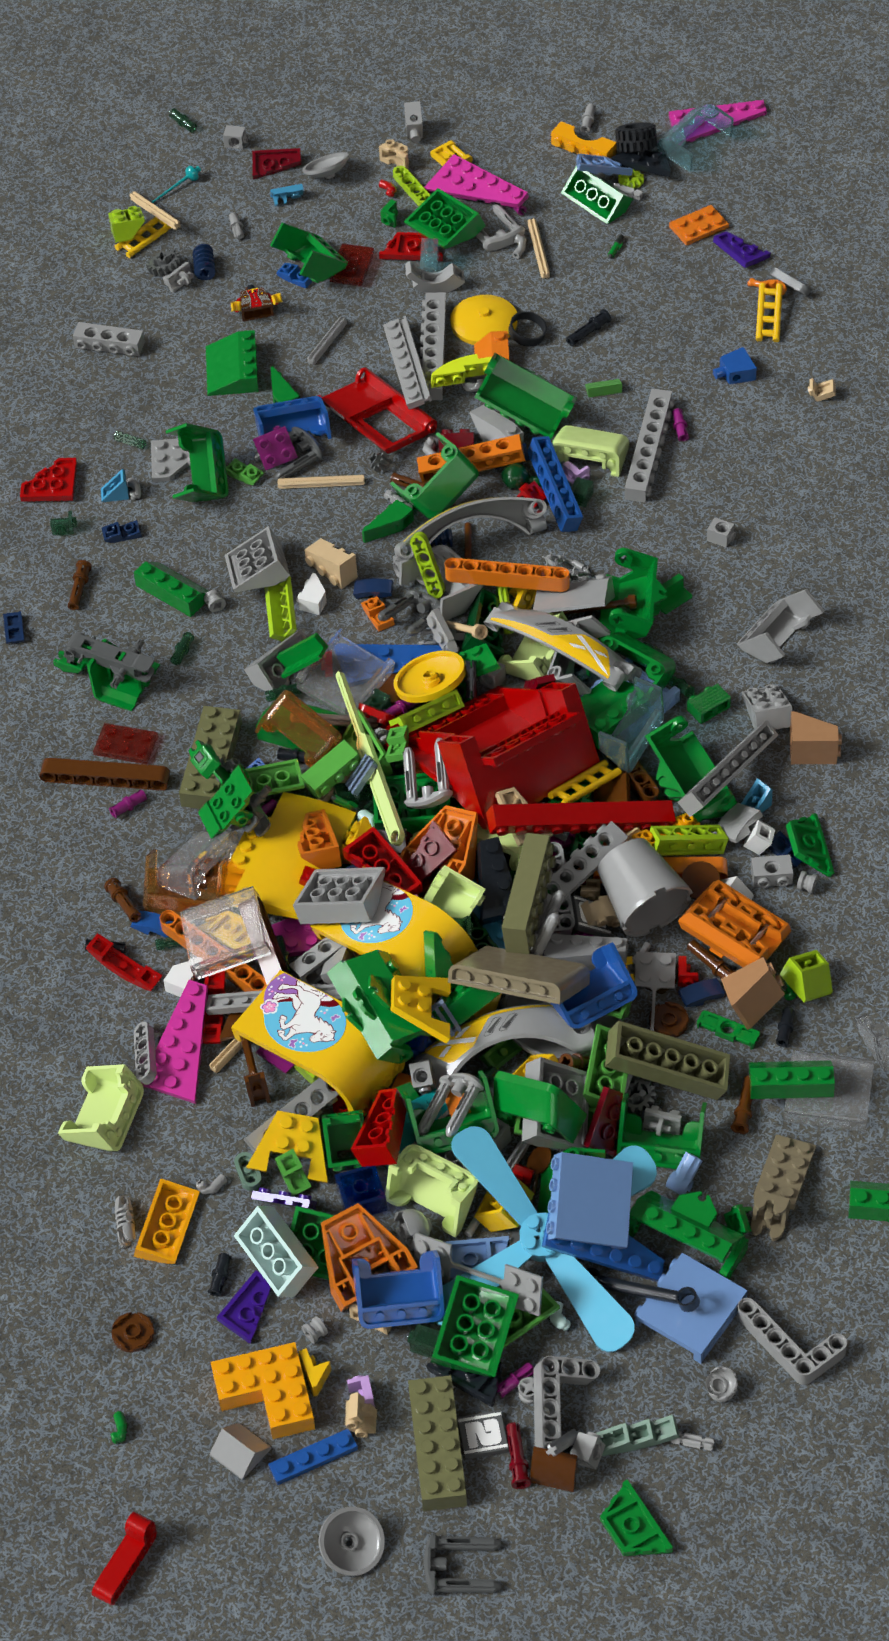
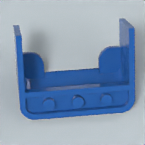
(304, 413)

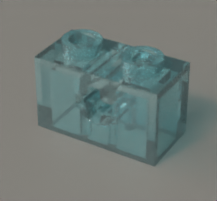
(429, 254)

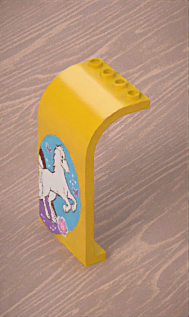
(399, 931)
(316, 1036)

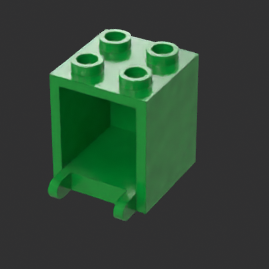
(340, 1134)

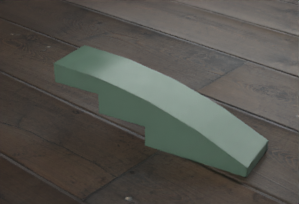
(638, 1435)

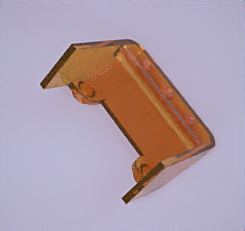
(300, 726)
(158, 899)

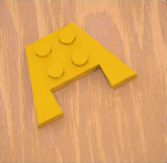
(413, 1002)
(292, 1132)

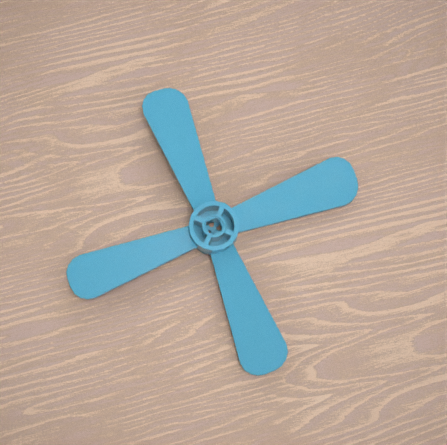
(600, 1313)

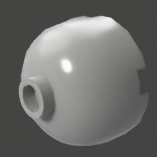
(409, 1223)

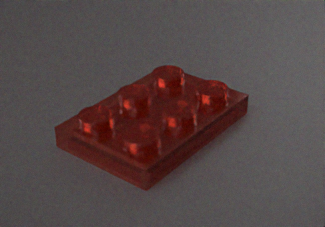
(358, 264)
(125, 743)

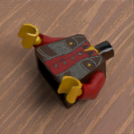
(255, 303)

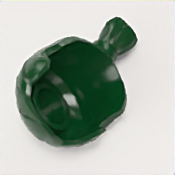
(516, 476)

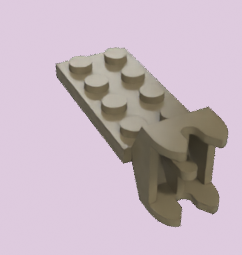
(780, 1184)

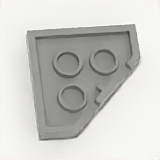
(167, 459)

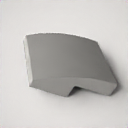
(737, 821)

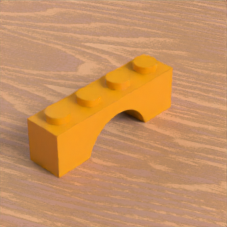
(564, 137)

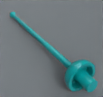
(191, 174)

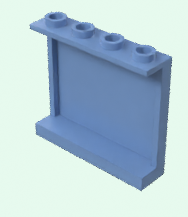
(590, 1200)
(702, 1327)

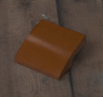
(554, 1471)

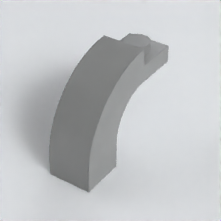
(431, 282)

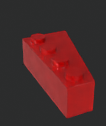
(374, 851)
(382, 1130)

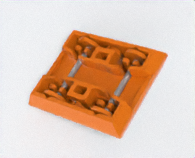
(734, 925)

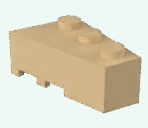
(332, 563)

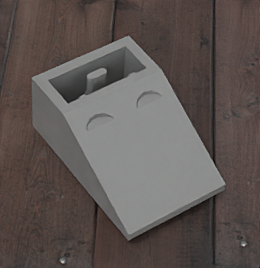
(769, 705)

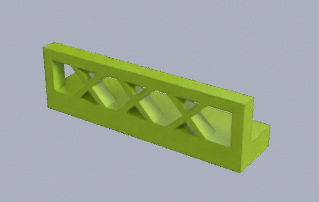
(280, 610)
(430, 711)
(689, 842)

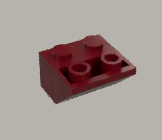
(460, 439)

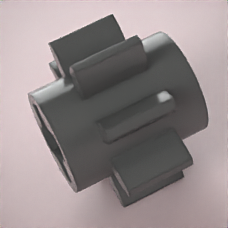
(379, 461)

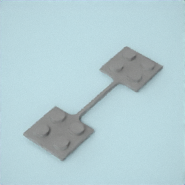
(655, 971)
(515, 1280)

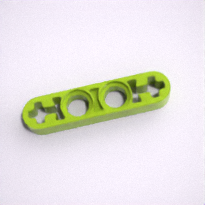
(410, 188)
(424, 565)

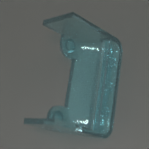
(675, 137)
(642, 717)

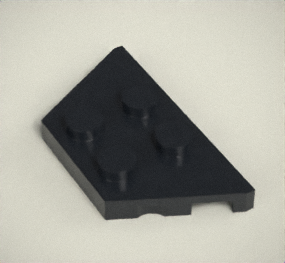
(645, 161)
(479, 1386)

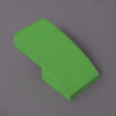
(397, 741)
(292, 1172)

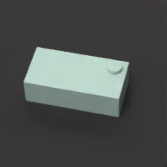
(276, 1251)

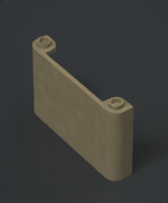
(521, 975)

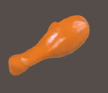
(769, 284)

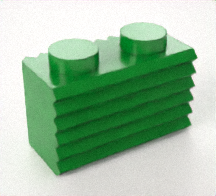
(708, 703)

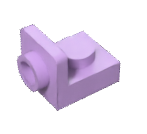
(572, 472)
(363, 1386)

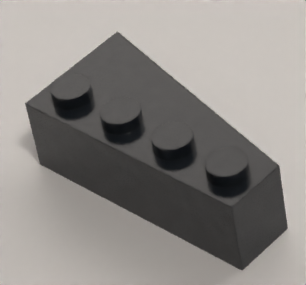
(495, 878)

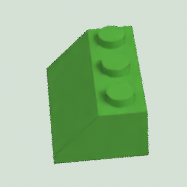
(331, 769)

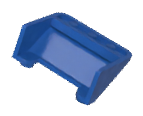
(608, 990)
(399, 1296)

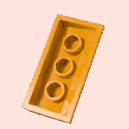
(166, 1222)

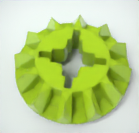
(636, 181)

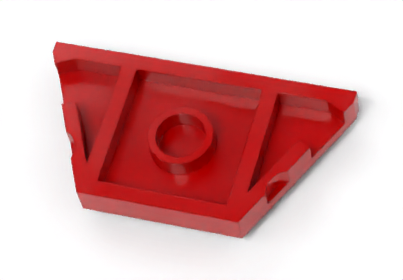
(404, 247)

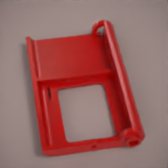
(371, 396)

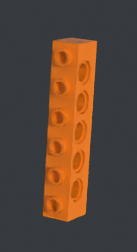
(482, 455)

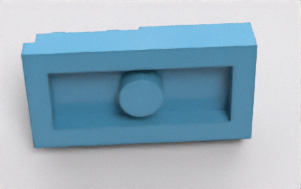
(293, 191)

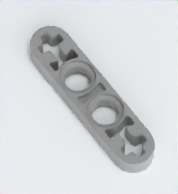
(145, 1053)

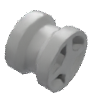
(214, 600)
(807, 882)
(314, 1329)
(526, 1385)

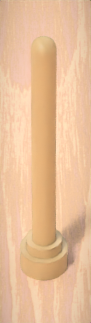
(478, 631)

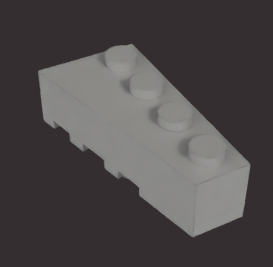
(580, 948)

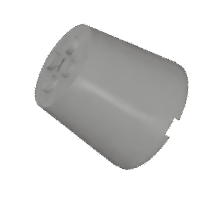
(642, 887)

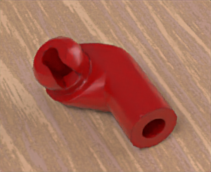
(390, 187)

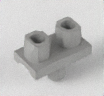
(179, 277)
(662, 1121)

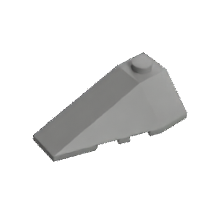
(493, 425)
(267, 669)

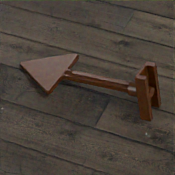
(255, 1082)

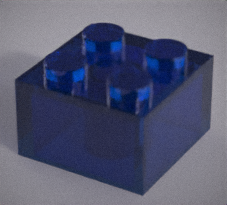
(361, 1187)

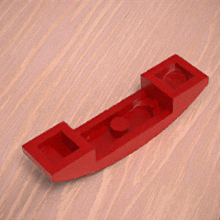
(121, 965)
(214, 1023)

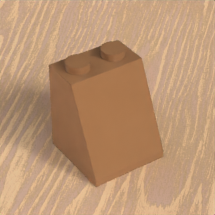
(813, 740)
(753, 990)

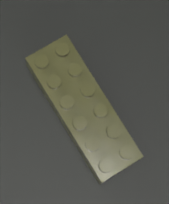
(221, 730)
(528, 893)
(667, 1060)
(437, 1443)

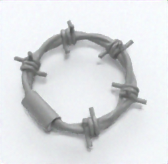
(583, 571)

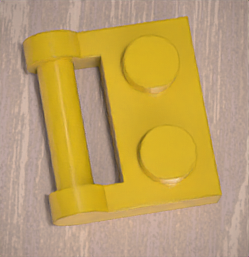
(444, 152)

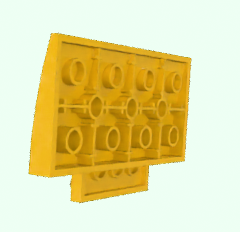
(273, 861)

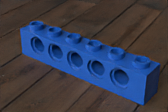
(555, 484)

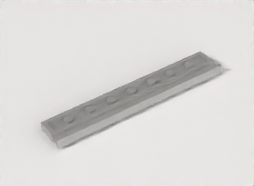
(407, 363)

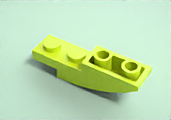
(459, 369)

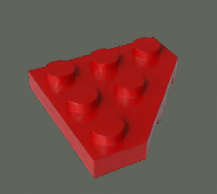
(52, 484)

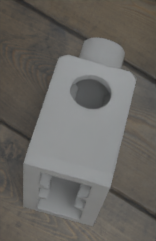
(414, 128)

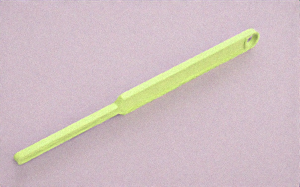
(377, 780)

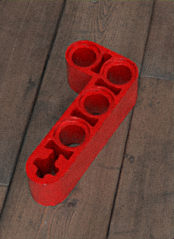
(124, 1562)

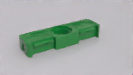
(717, 1023)

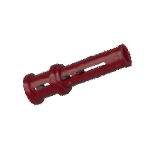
(518, 1464)

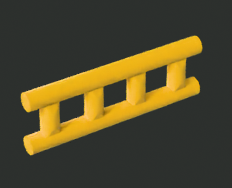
(143, 241)
(776, 319)
(586, 775)

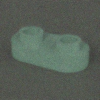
(246, 1174)

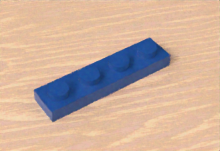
(313, 1456)

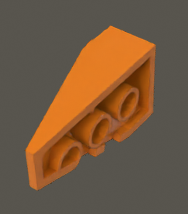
(493, 343)
(318, 841)

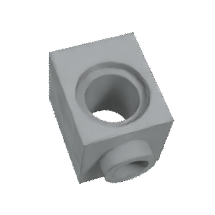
(235, 137)
(721, 532)
(494, 678)
(419, 1068)
(588, 1449)

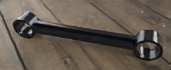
(648, 1291)

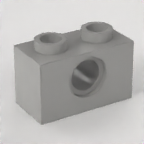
(771, 871)

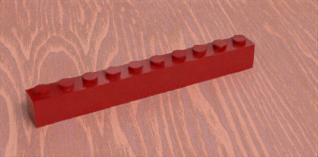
(578, 817)

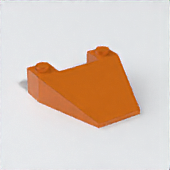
(461, 829)
(359, 1235)

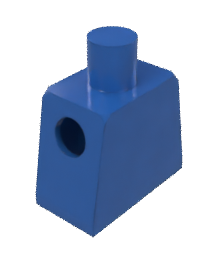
(736, 367)

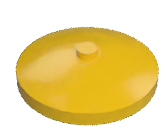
(480, 315)
(429, 676)

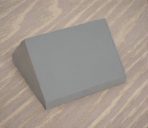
(238, 1449)

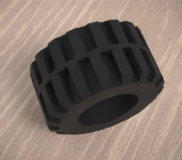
(636, 137)

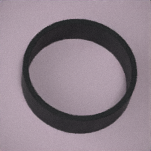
(532, 317)

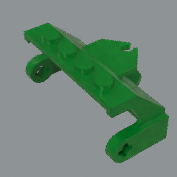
(524, 396)
(647, 588)
(684, 765)
(366, 997)
(692, 1224)

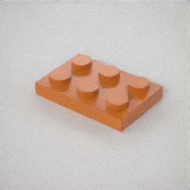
(698, 225)

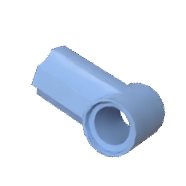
(682, 1179)

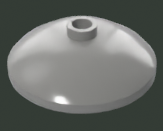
(326, 165)
(365, 1538)

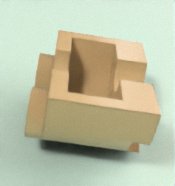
(394, 152)
(600, 912)
(360, 1416)

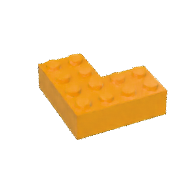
(270, 1377)

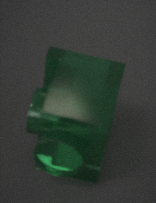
(379, 700)
(343, 791)

